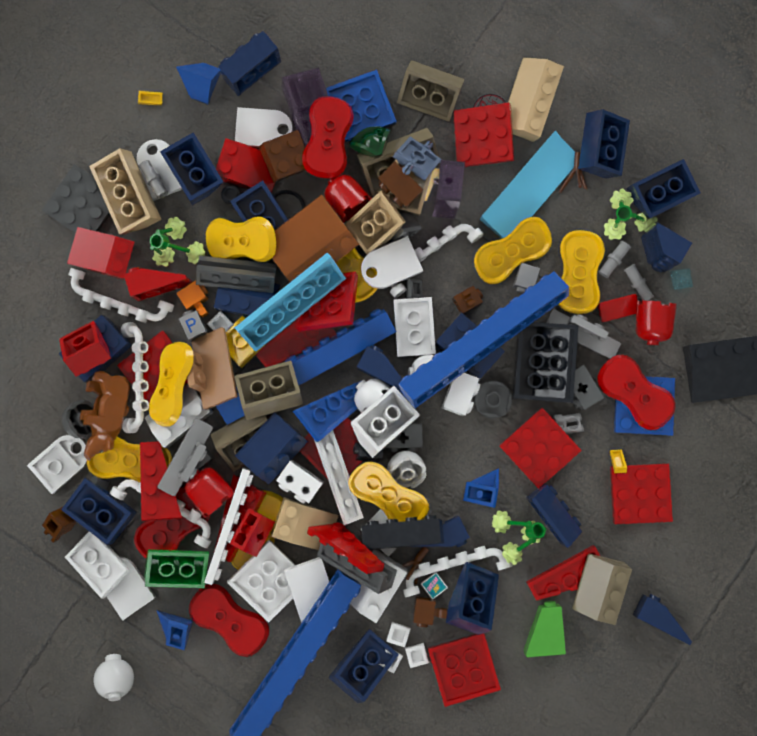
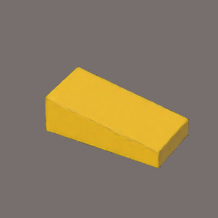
(150, 98)
(618, 461)

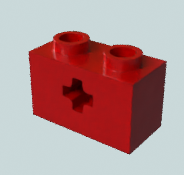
(252, 532)

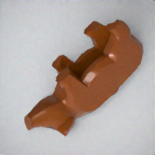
(107, 413)

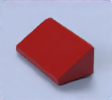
(618, 308)

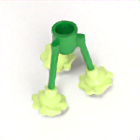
(621, 201)
(163, 248)
(532, 532)

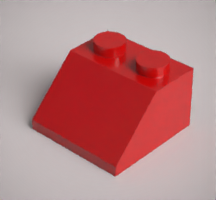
(84, 349)

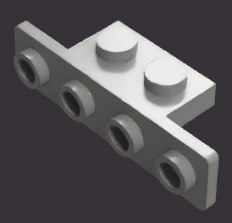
(589, 335)
(186, 458)

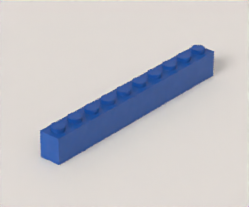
(484, 339)
(326, 354)
(296, 656)

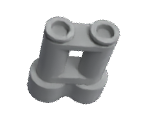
(562, 420)

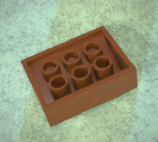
(309, 237)

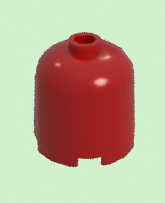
(345, 196)
(655, 321)
(208, 490)

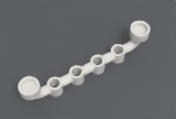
(435, 244)
(123, 308)
(129, 330)
(193, 516)
(445, 563)

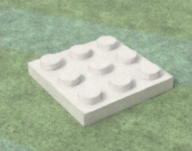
(263, 581)

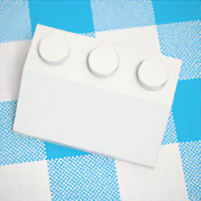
(191, 409)
(383, 421)
(373, 604)

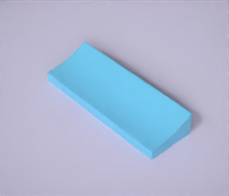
(530, 186)
(290, 302)

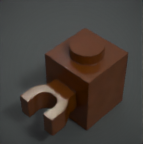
(468, 299)
(58, 524)
(426, 611)

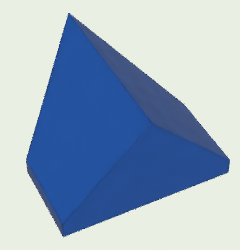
(199, 80)
(483, 489)
(175, 629)

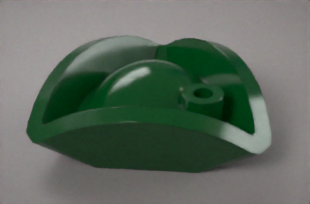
(371, 141)

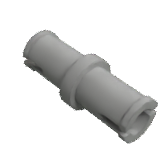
(153, 179)
(614, 259)
(638, 282)

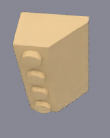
(533, 96)
(125, 192)

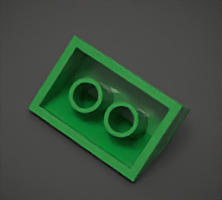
(176, 568)

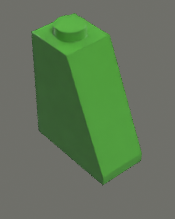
(547, 632)

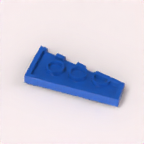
(328, 412)

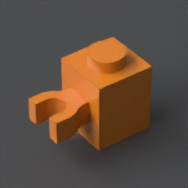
(193, 297)

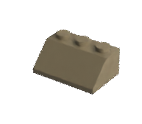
(430, 90)
(268, 390)
(234, 436)
(602, 588)

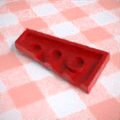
(291, 343)
(154, 501)
(253, 501)
(347, 545)
(561, 577)

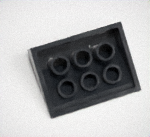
(545, 362)
(721, 369)

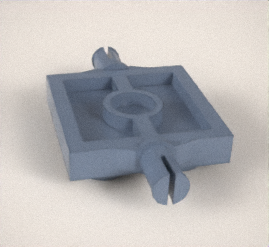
(417, 158)

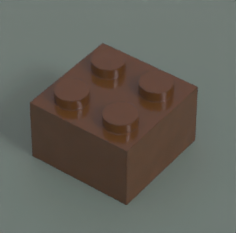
(283, 155)
(399, 185)

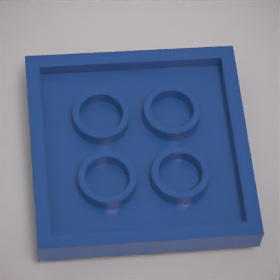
(367, 101)
(625, 422)

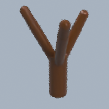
(580, 178)
(416, 561)

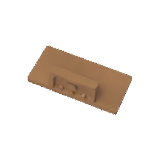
(212, 369)

